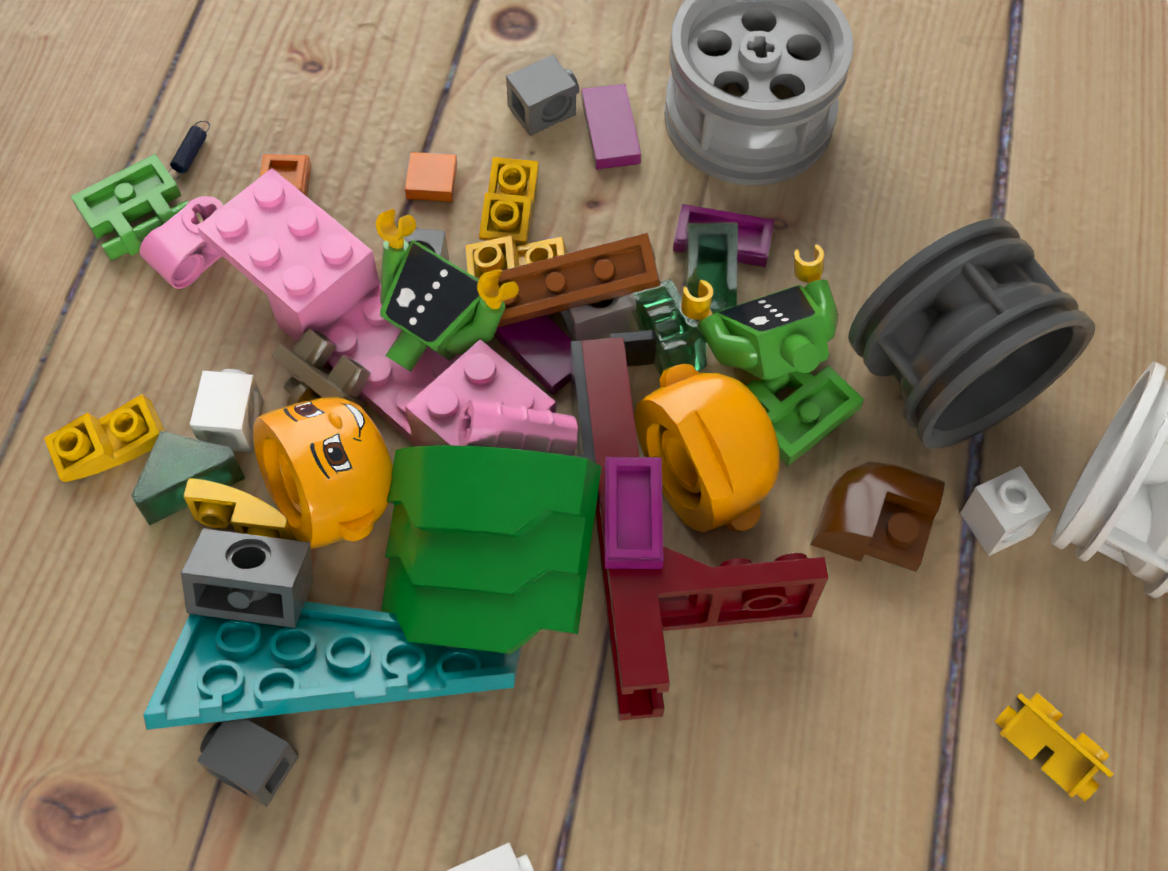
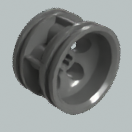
(969, 331)

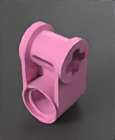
(177, 247)

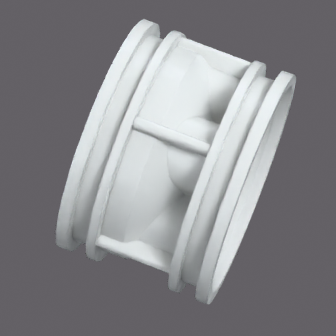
(1124, 489)

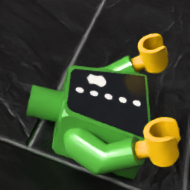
(433, 298)
(772, 332)

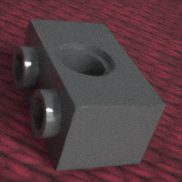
(247, 578)

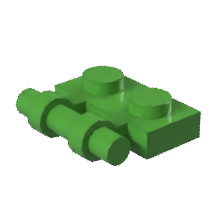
(126, 197)
(808, 413)

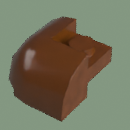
(880, 514)

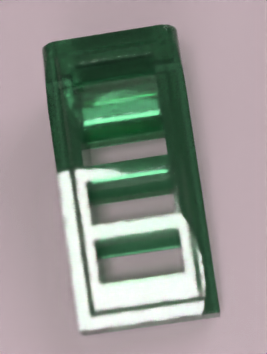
(683, 349)

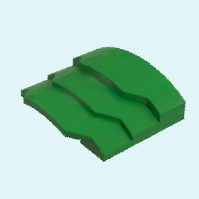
(488, 544)

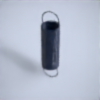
(188, 149)

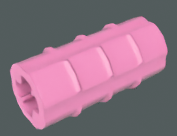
(516, 428)

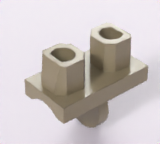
(307, 363)

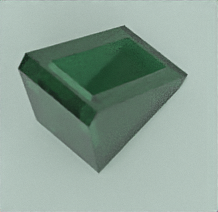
(712, 257)
(169, 466)

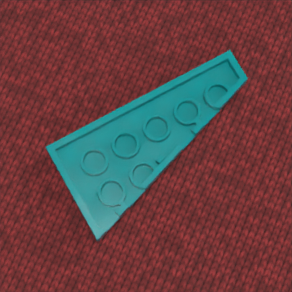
(325, 662)

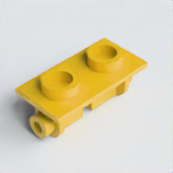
(1073, 759)

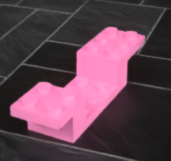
(330, 283)

